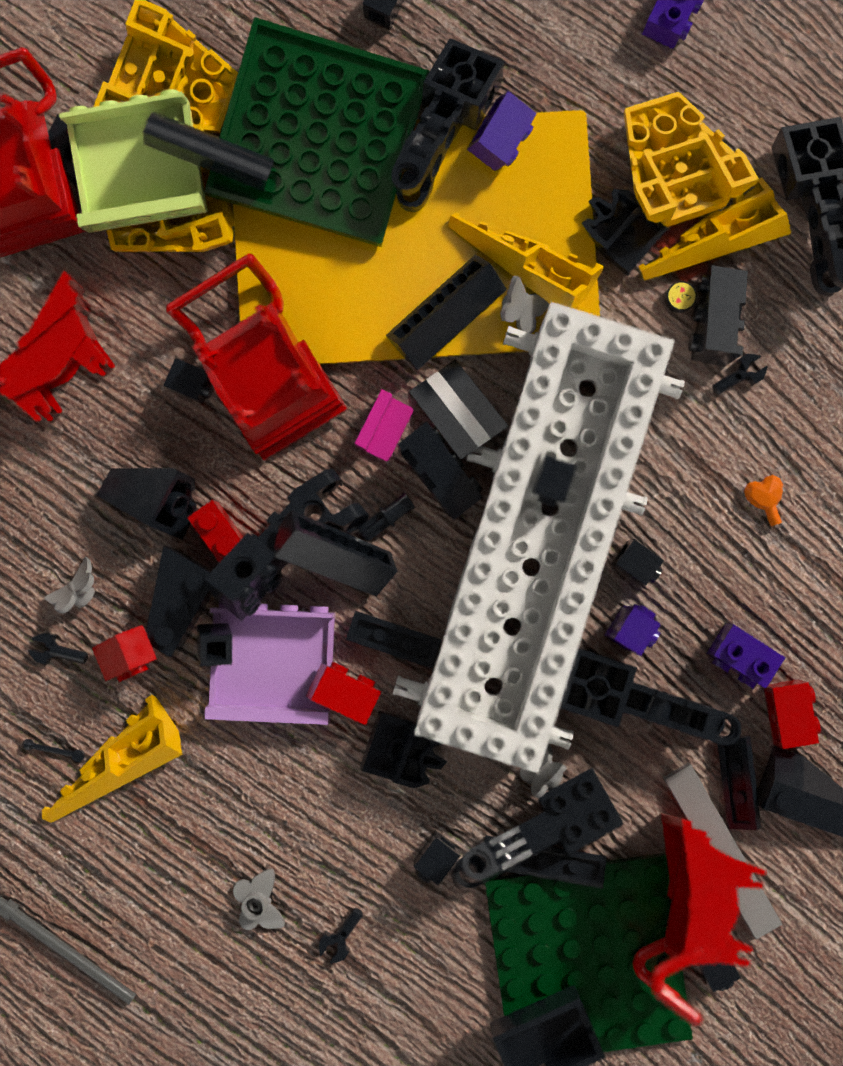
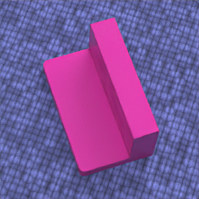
(384, 426)

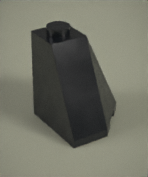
(152, 496)

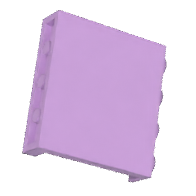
(272, 665)

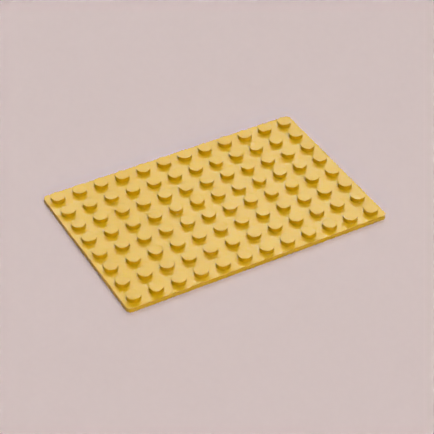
(353, 293)

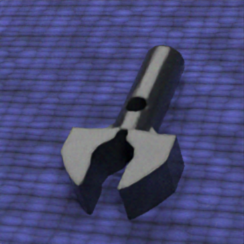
(741, 374)
(55, 650)
(340, 936)

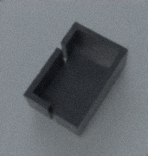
(549, 1033)

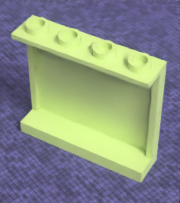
(119, 175)

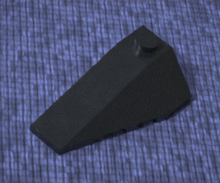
(801, 792)

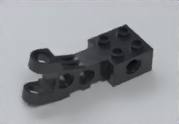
(453, 95)
(812, 169)
(251, 565)
(606, 690)
(571, 815)

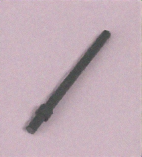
(10, 911)

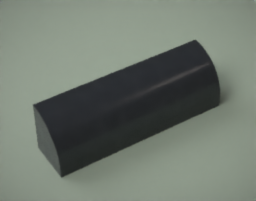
(207, 150)
(446, 311)
(334, 554)

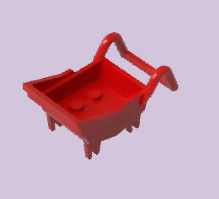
(33, 183)
(53, 351)
(262, 369)
(700, 913)

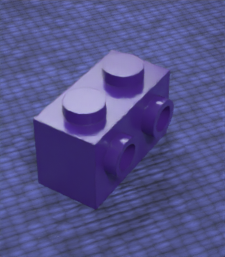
(670, 21)
(502, 131)
(634, 629)
(745, 655)

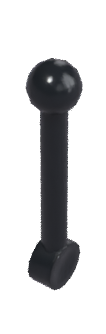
(77, 755)

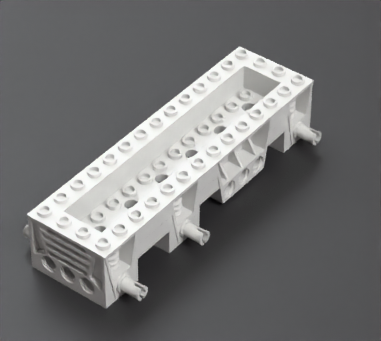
(569, 546)

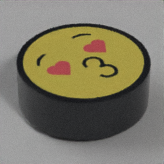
(680, 297)

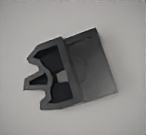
(622, 230)
(399, 753)

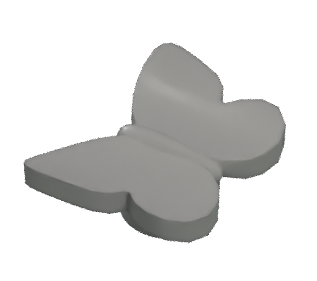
(522, 306)
(77, 592)
(548, 776)
(256, 902)

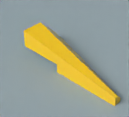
(743, 224)
(539, 267)
(141, 747)

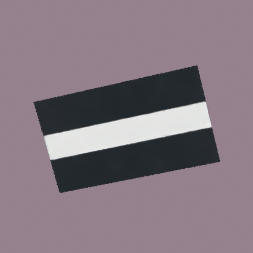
(458, 409)

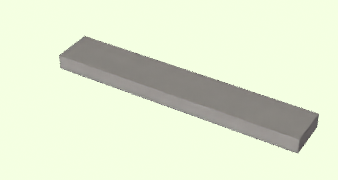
(699, 809)

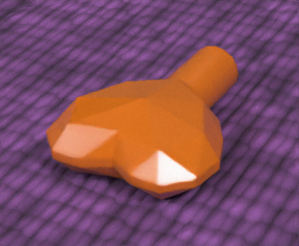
(766, 496)

